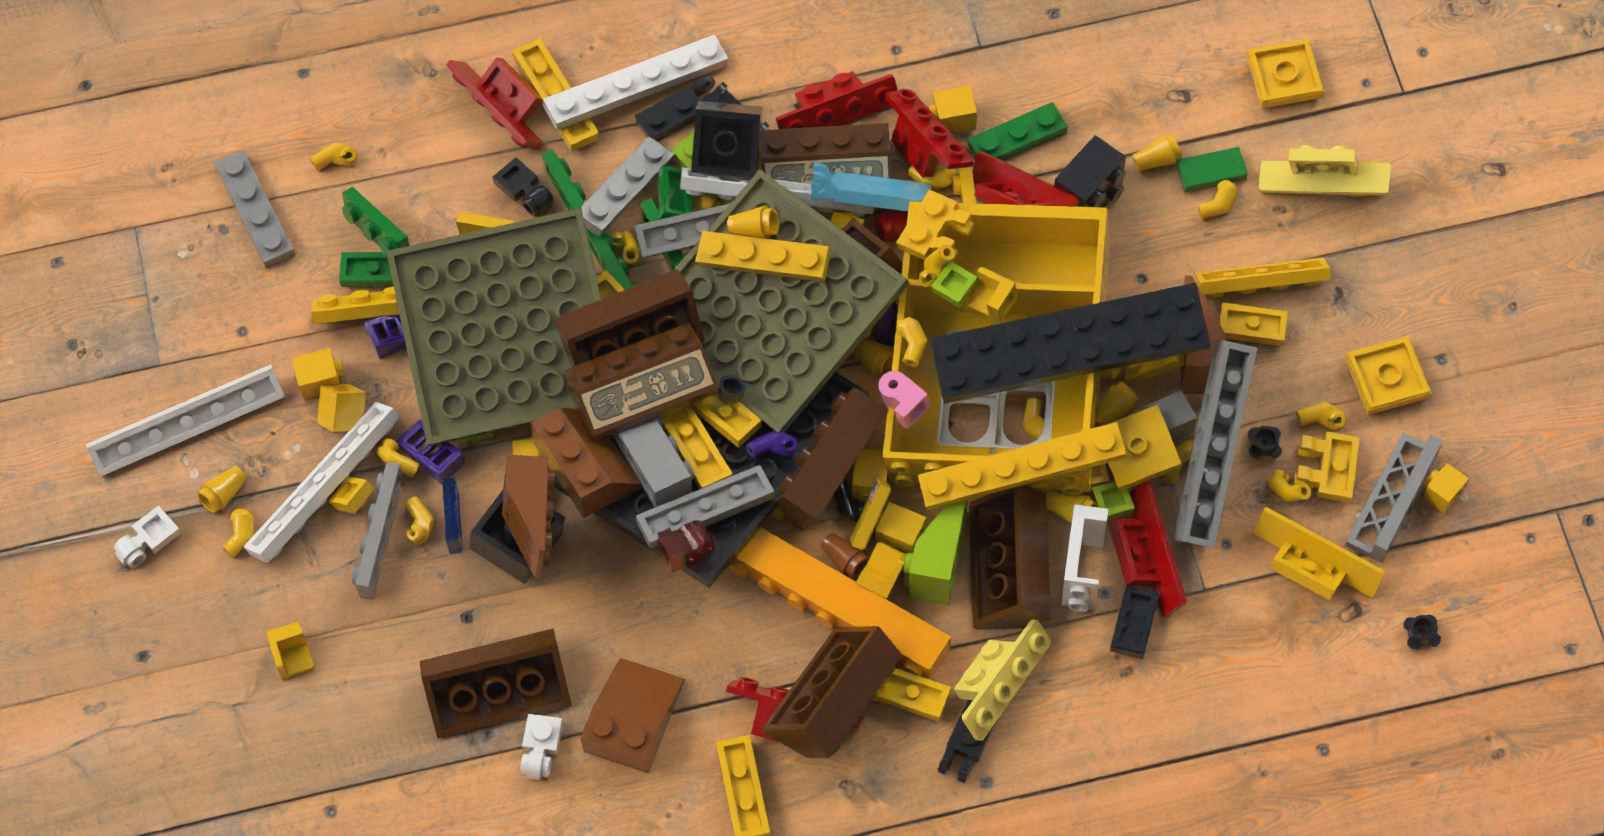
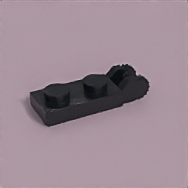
(674, 111)
(963, 744)

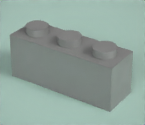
(655, 461)

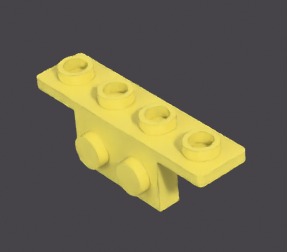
(1324, 172)
(998, 676)

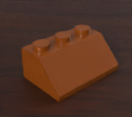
(587, 469)

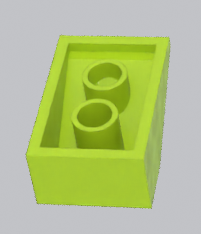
(935, 557)

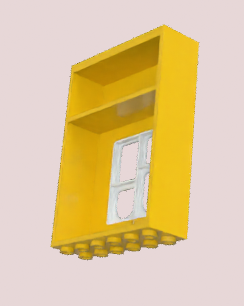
(1057, 265)

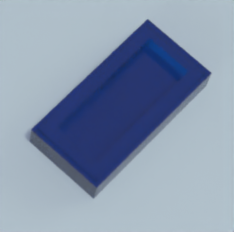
(452, 516)

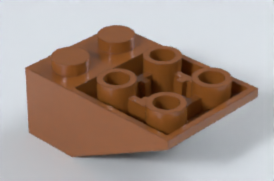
(529, 507)

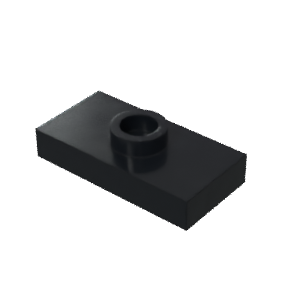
(1134, 622)

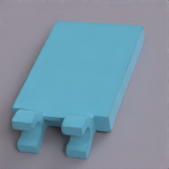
(865, 189)

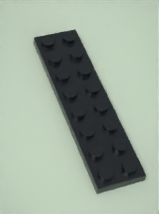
(1070, 343)

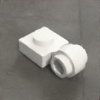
(152, 531)
(540, 738)

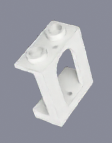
(1089, 530)

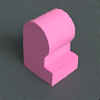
(904, 397)

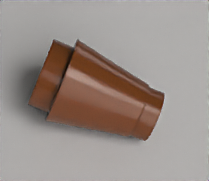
(845, 556)

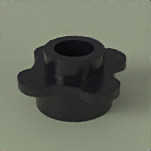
(1266, 433)
(1422, 622)

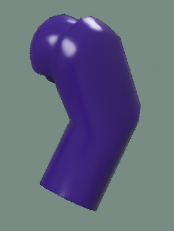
(773, 442)

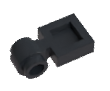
(519, 181)

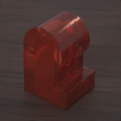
(685, 545)

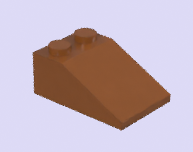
(1197, 364)
(631, 715)

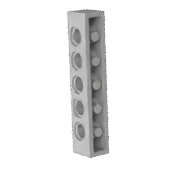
(1215, 443)

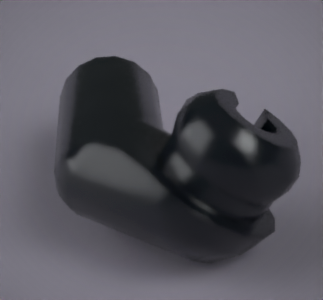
(846, 504)

